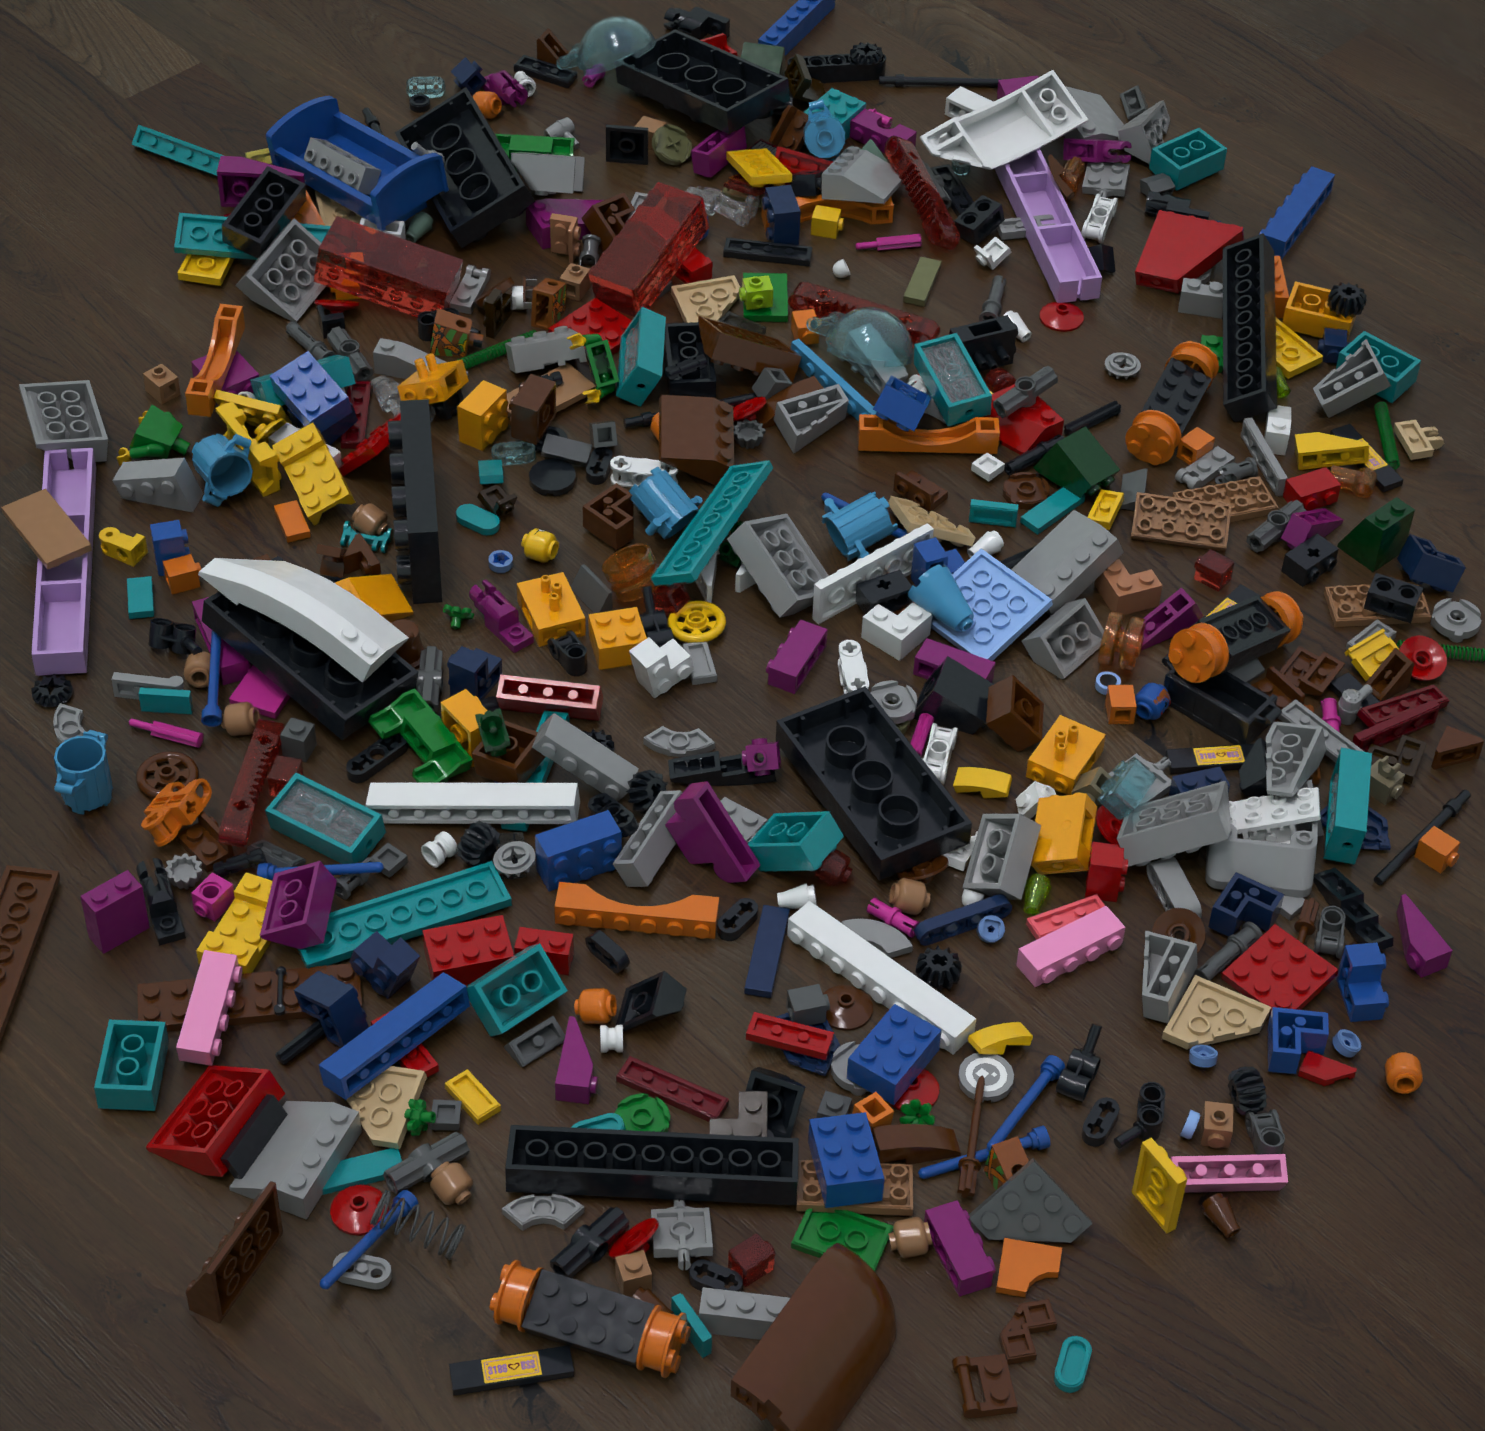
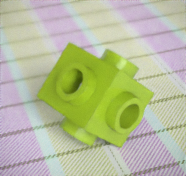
(756, 292)

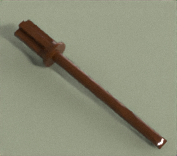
(1307, 918)
(970, 1165)

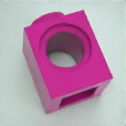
(213, 897)

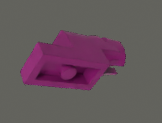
(506, 88)
(1095, 150)
(501, 617)

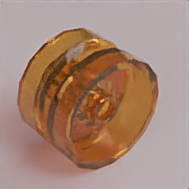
(630, 571)
(1127, 641)

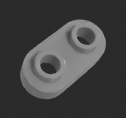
(364, 1270)

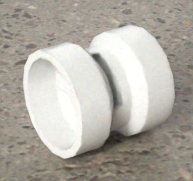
(439, 849)

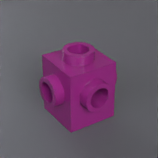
(771, 755)

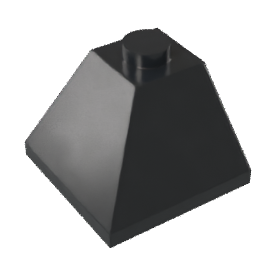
(626, 144)
(1253, 771)
(651, 1001)
(783, 1099)

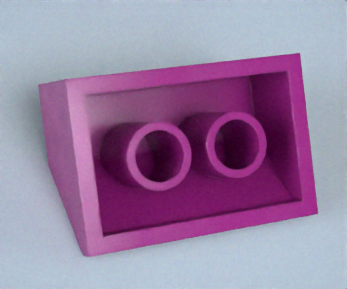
(299, 906)

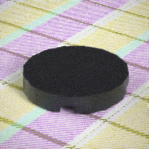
(552, 477)

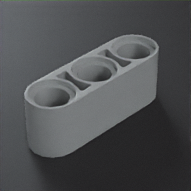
(1172, 885)

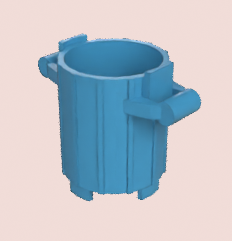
(823, 132)
(222, 466)
(664, 504)
(858, 524)
(83, 772)

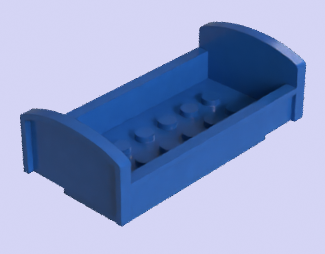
(404, 178)

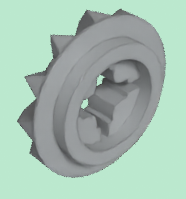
(1116, 360)
(504, 856)

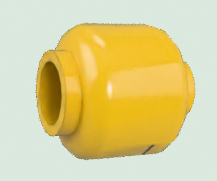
(540, 545)

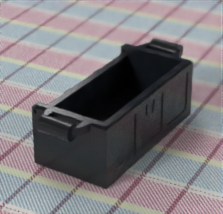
(1223, 704)

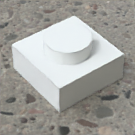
(987, 466)

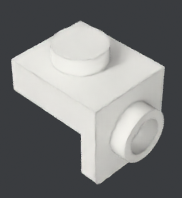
(992, 253)
(1028, 799)

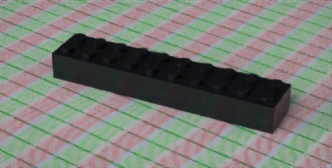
(1249, 328)
(652, 1165)

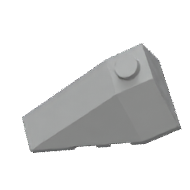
(1146, 131)
(398, 358)
(1292, 756)

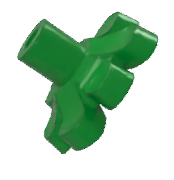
(457, 615)
(917, 1113)
(418, 1116)

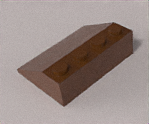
(746, 348)
(696, 435)
(237, 1257)

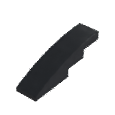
(715, 770)
(1359, 917)

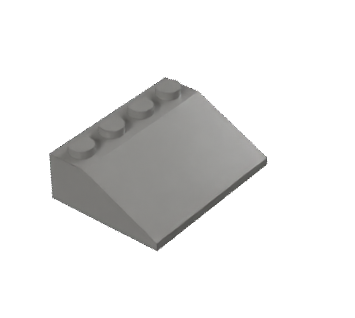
(1101, 121)
(859, 178)
(285, 273)
(65, 417)
(1069, 559)
(778, 562)
(1176, 824)
(302, 1154)

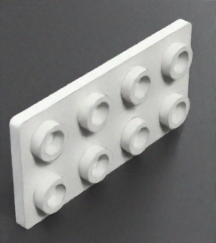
(1275, 816)

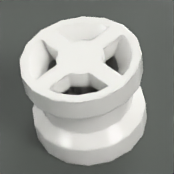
(611, 1038)

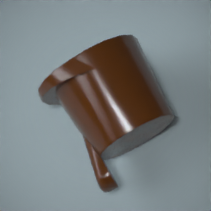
(412, 648)

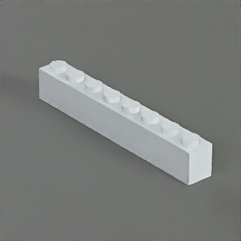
(475, 802)
(878, 974)

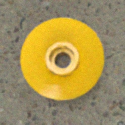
(264, 431)

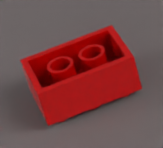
(467, 948)

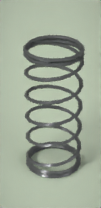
(458, 1231)

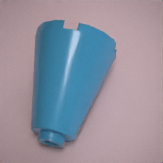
(942, 598)

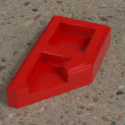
(1324, 1070)

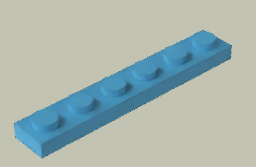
(827, 377)

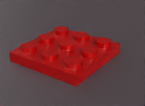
(599, 319)
(367, 448)
(1279, 971)

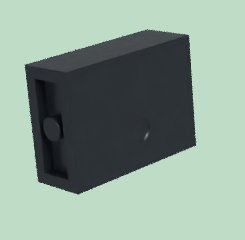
(989, 342)

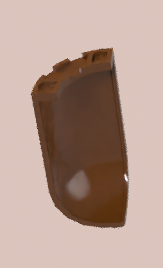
(820, 1347)

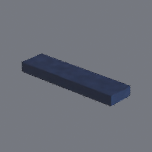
(767, 951)

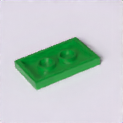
(779, 311)
(857, 1232)

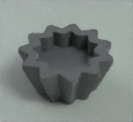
(748, 433)

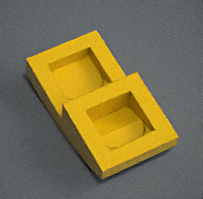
(987, 781)
(996, 1037)

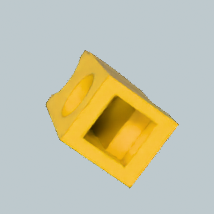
(122, 546)

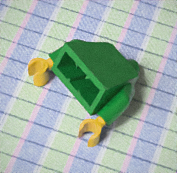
(600, 365)
(155, 437)

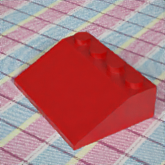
(212, 1117)

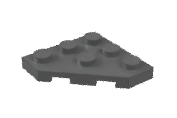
(1030, 1209)

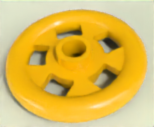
(696, 620)

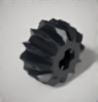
(1347, 300)
(644, 789)
(478, 843)
(939, 968)
(1247, 1090)

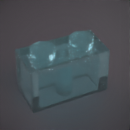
(1126, 788)

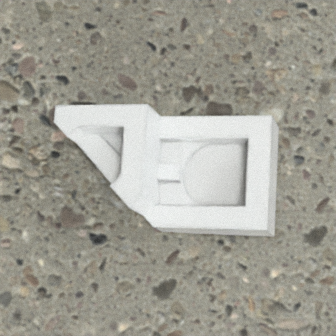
(961, 857)

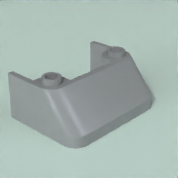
(550, 172)
(1273, 864)

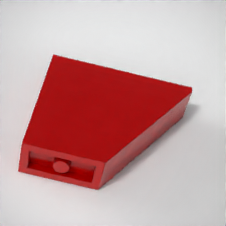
(1182, 249)

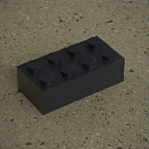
(263, 212)
(682, 343)

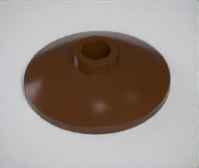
(925, 871)
(1184, 921)
(851, 1014)

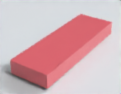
(1054, 919)

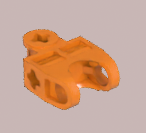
(175, 809)

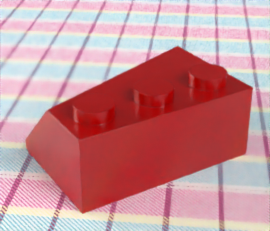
(1027, 425)

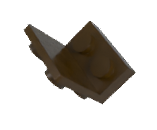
(800, 82)

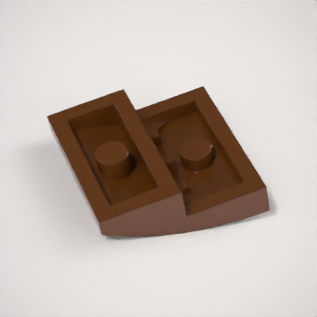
(1058, 173)
(1310, 671)

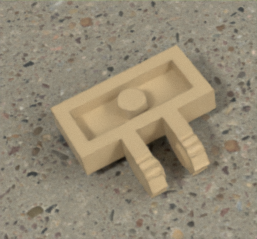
(1416, 440)

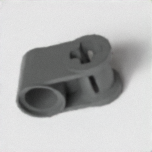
(1330, 932)
(1265, 1132)

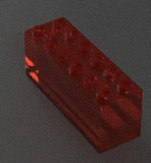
(649, 249)
(386, 269)

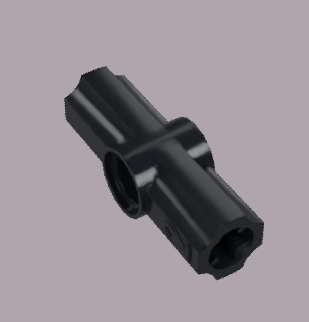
(590, 1243)

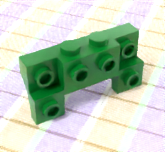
(537, 144)
(426, 735)

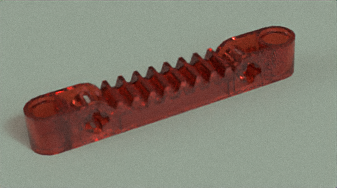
(934, 214)
(812, 296)
(260, 755)

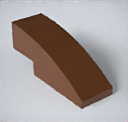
(767, 413)
(914, 1143)

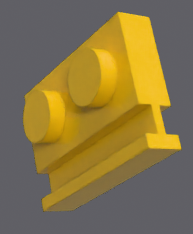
(1371, 653)

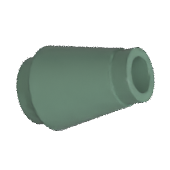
(419, 226)

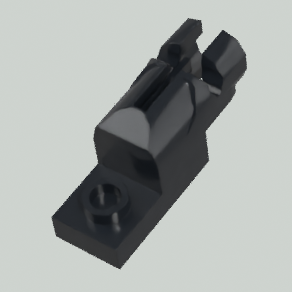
(697, 22)
(1174, 204)
(161, 904)

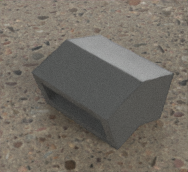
(1158, 183)

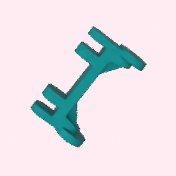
(376, 541)

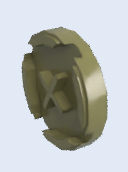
(671, 144)

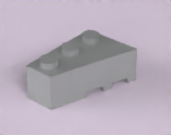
(542, 350)
(877, 375)
(1352, 382)
(810, 415)
(159, 483)
(1166, 974)

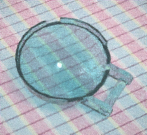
(607, 44)
(865, 336)

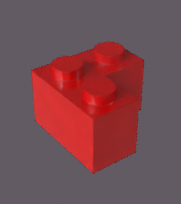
(1105, 871)

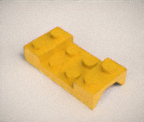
(261, 457)
(313, 472)
(242, 924)

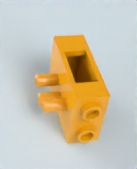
(433, 381)
(550, 607)
(1065, 754)
(1064, 833)

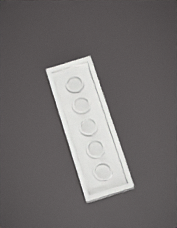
(839, 589)

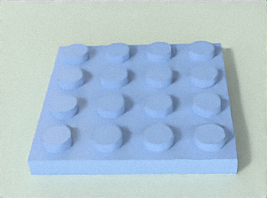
(1001, 606)

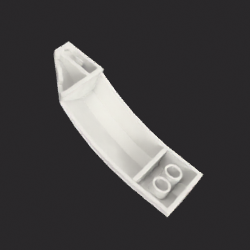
(1008, 125)
(310, 607)

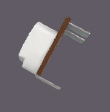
(520, 294)

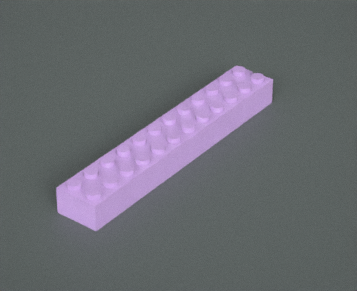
(1057, 247)
(65, 590)

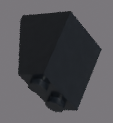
(955, 697)

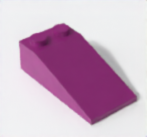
(239, 174)
(539, 216)

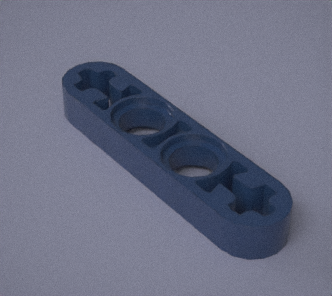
(961, 919)

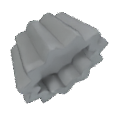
(183, 871)

